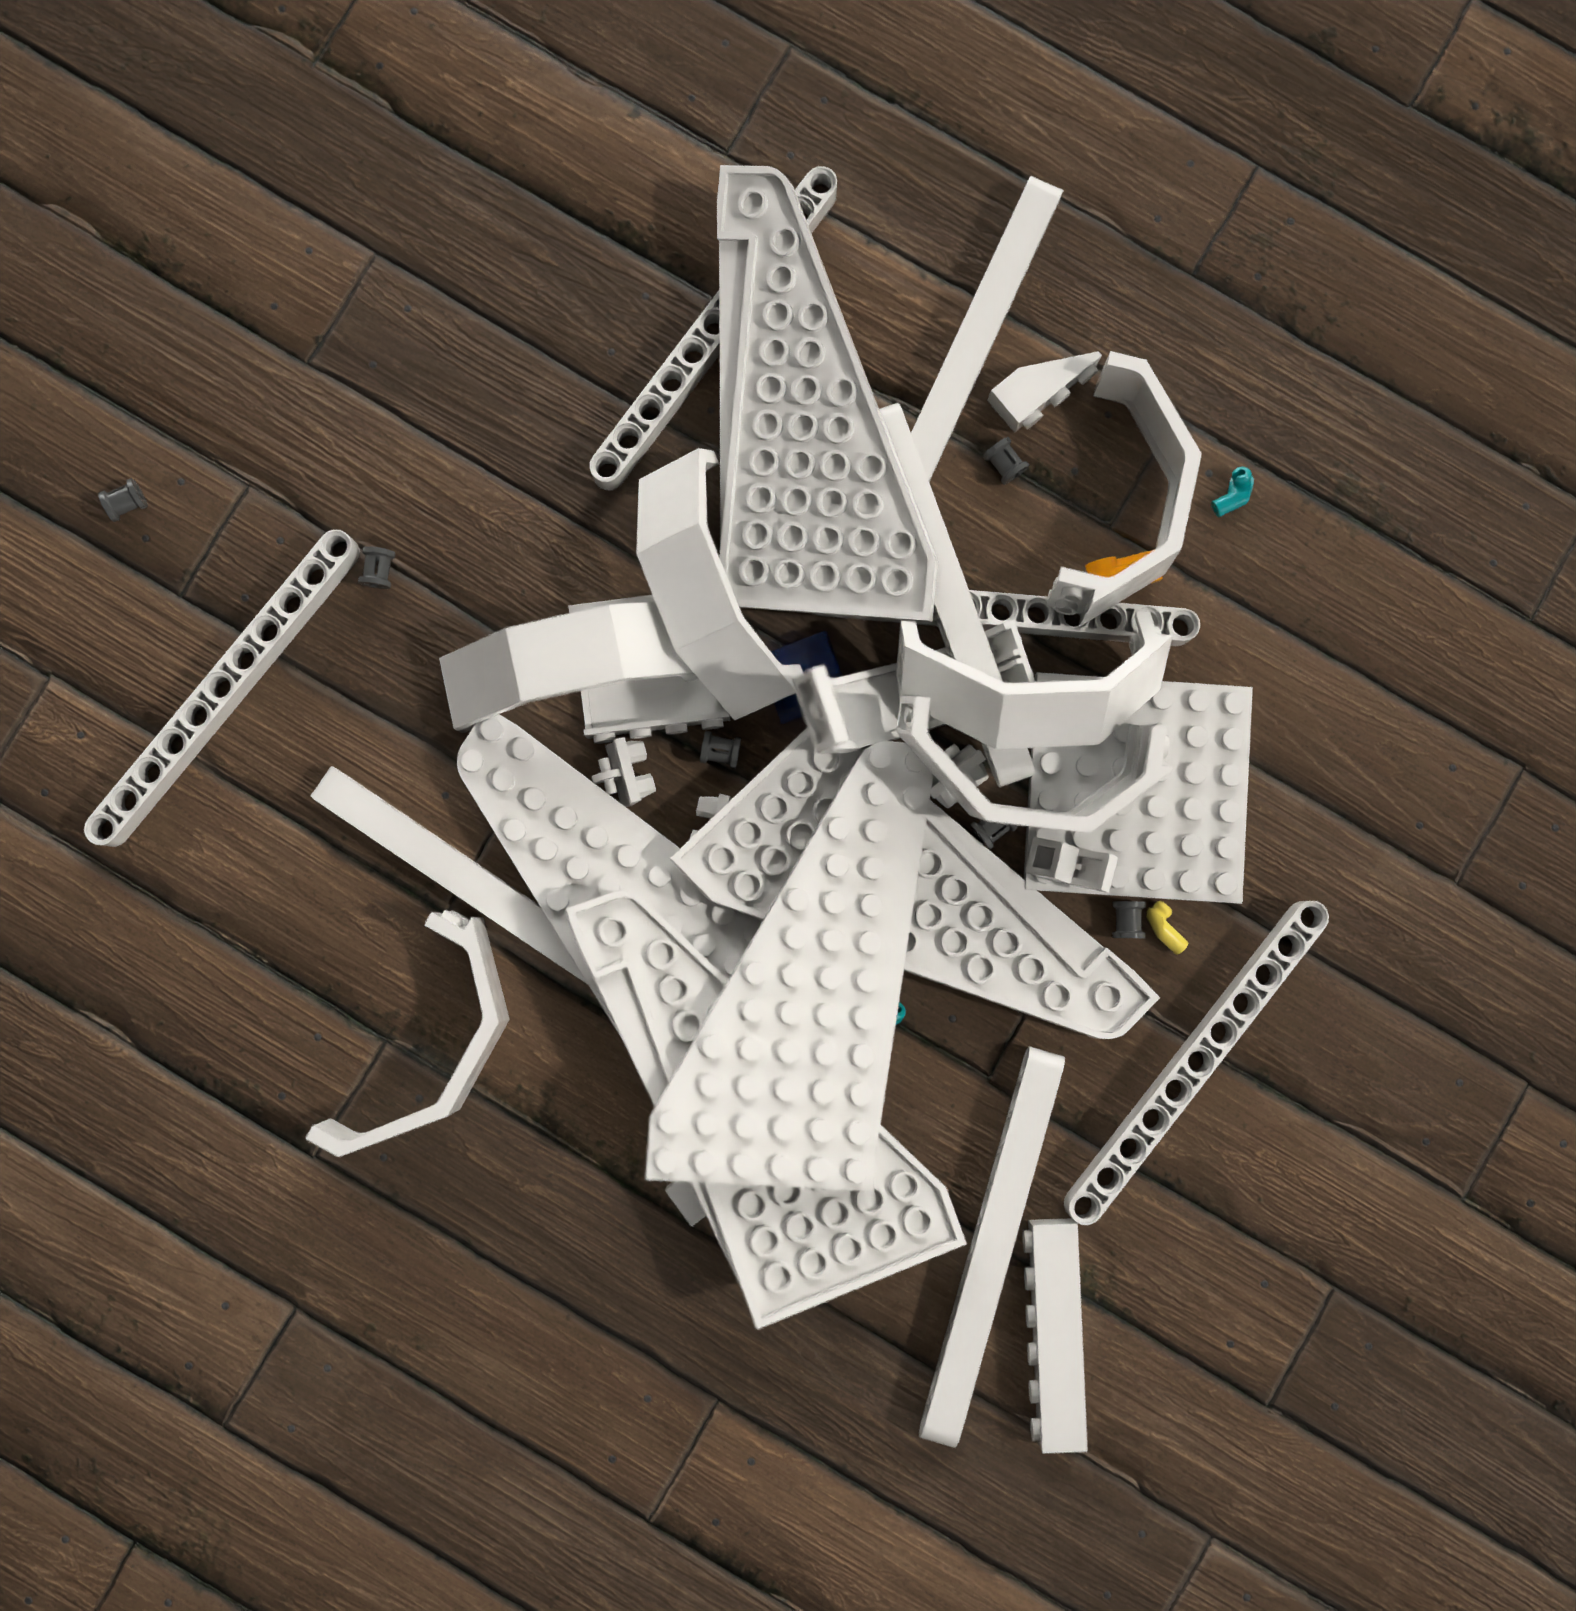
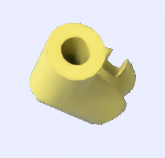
(1164, 931)

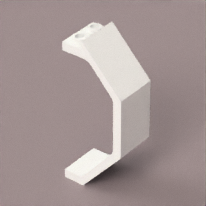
(1137, 387)
(697, 594)
(558, 659)
(865, 705)
(1032, 712)
(1141, 769)
(474, 938)

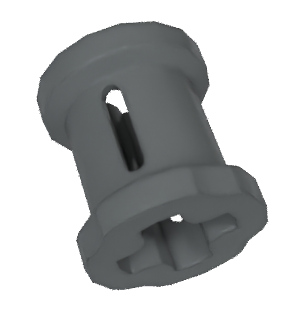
(1006, 460)
(122, 500)
(372, 555)
(711, 754)
(989, 832)
(1128, 919)

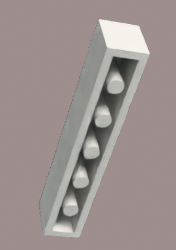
(1056, 1335)

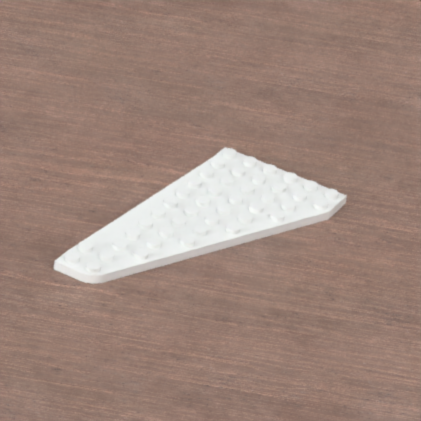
(806, 464)
(583, 844)
(969, 913)
(802, 1036)
(781, 1242)

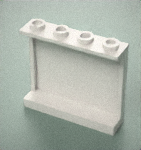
(647, 704)

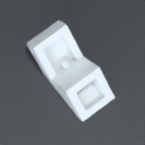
(1071, 864)

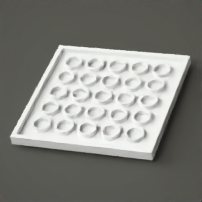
(1186, 828)

